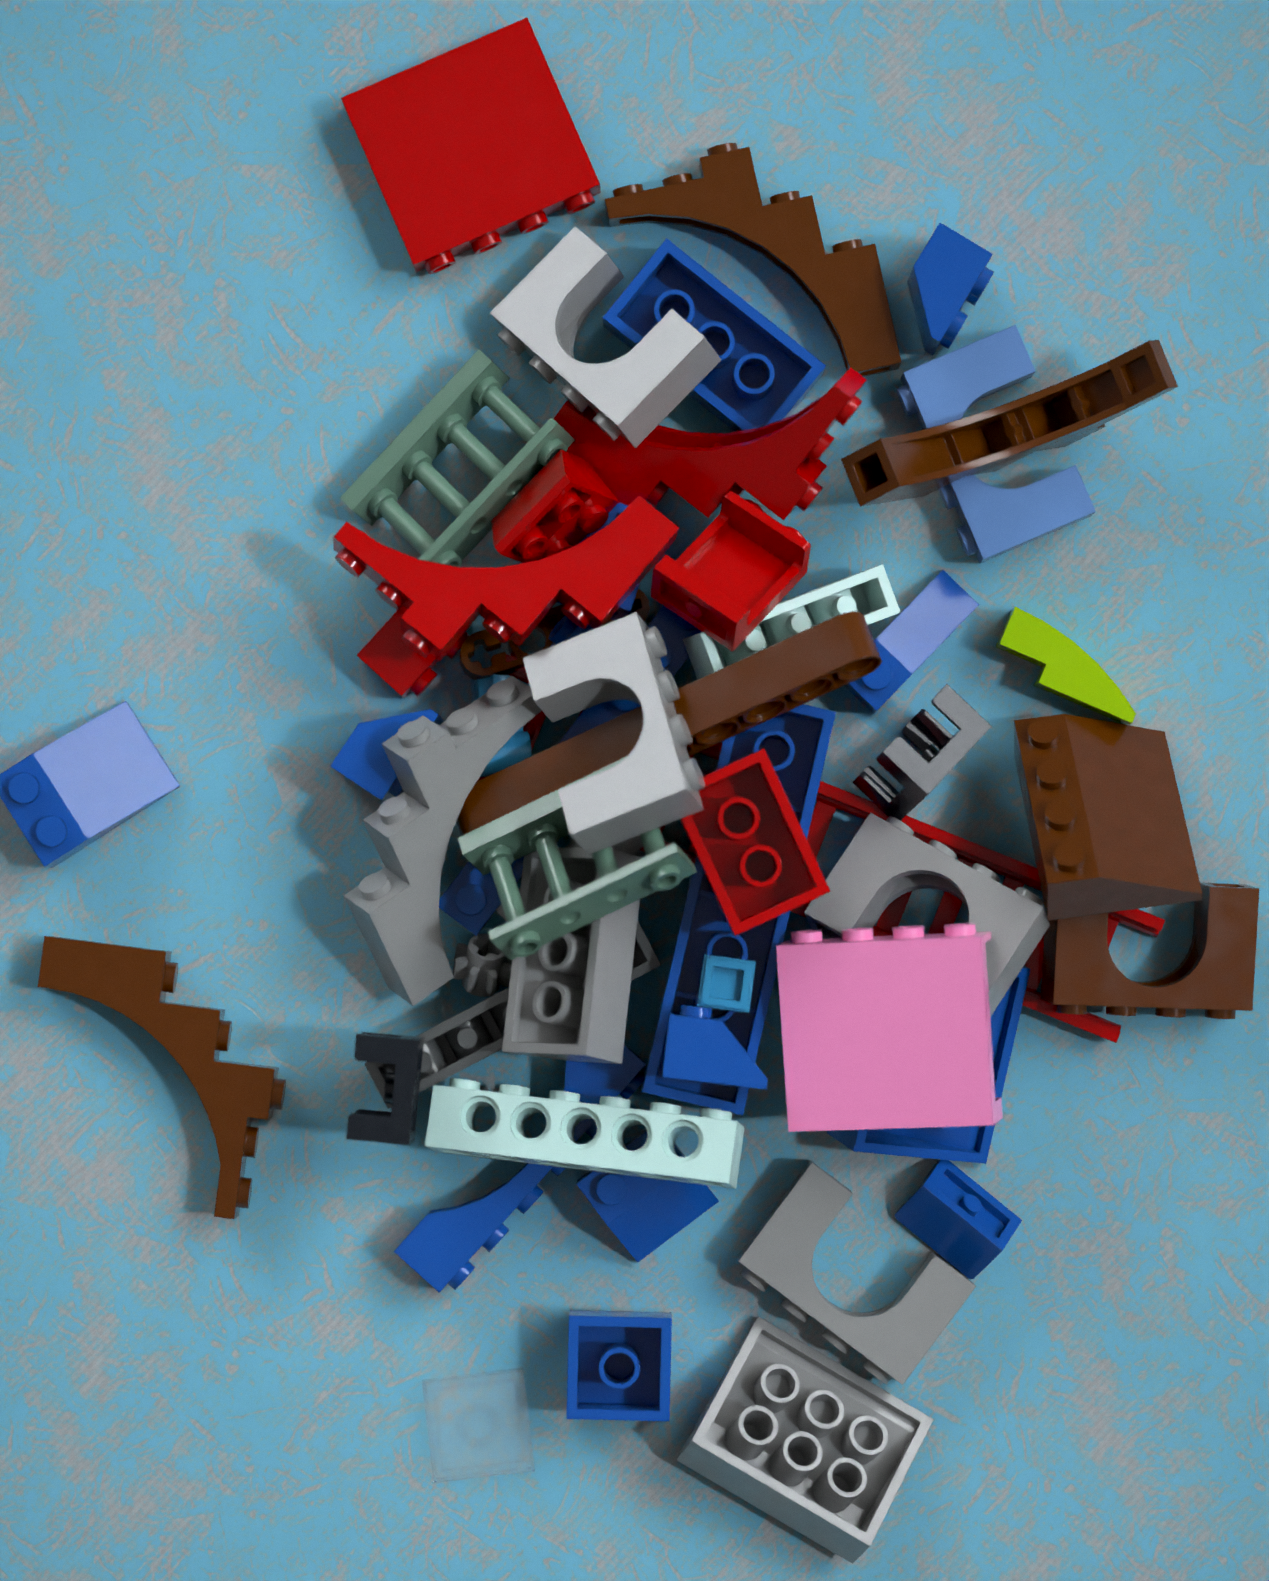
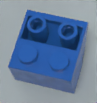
(942, 281)
(365, 759)

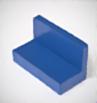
(958, 1219)

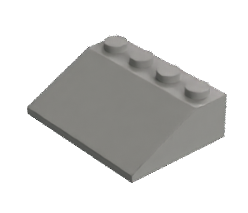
(806, 1440)

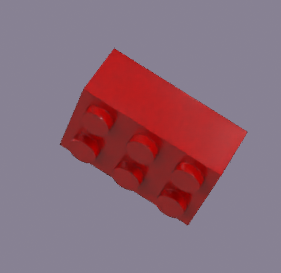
(752, 844)

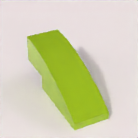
(1064, 666)

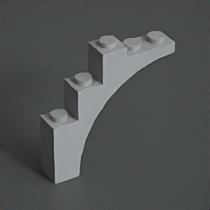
(412, 833)

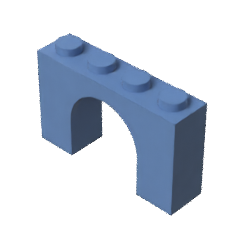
(991, 516)

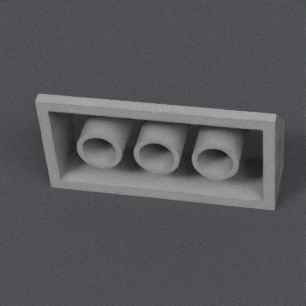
(576, 989)

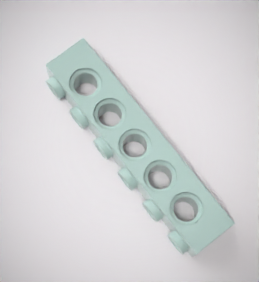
(712, 1164)

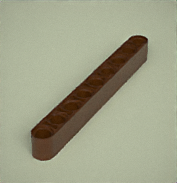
(712, 707)

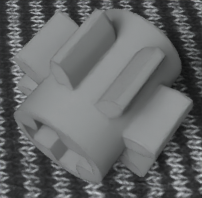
(481, 966)

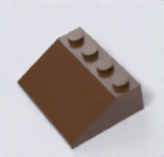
(1103, 816)

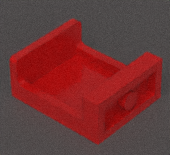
(732, 572)

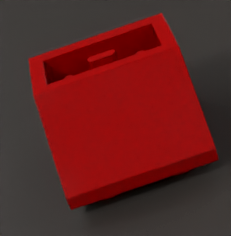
(553, 510)

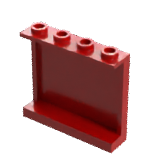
(472, 147)

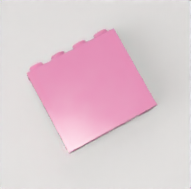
(887, 1029)

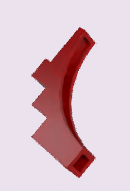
(769, 462)
(514, 598)

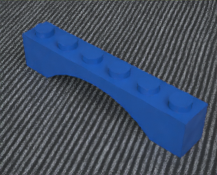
(451, 1235)

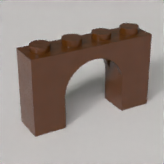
(1211, 977)

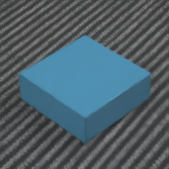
(726, 983)

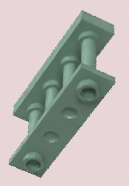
(423, 439)
(539, 828)

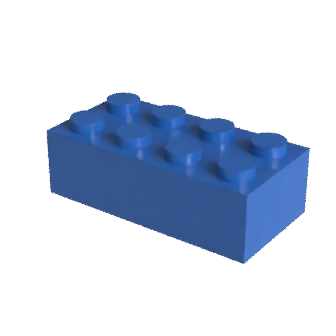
(760, 366)

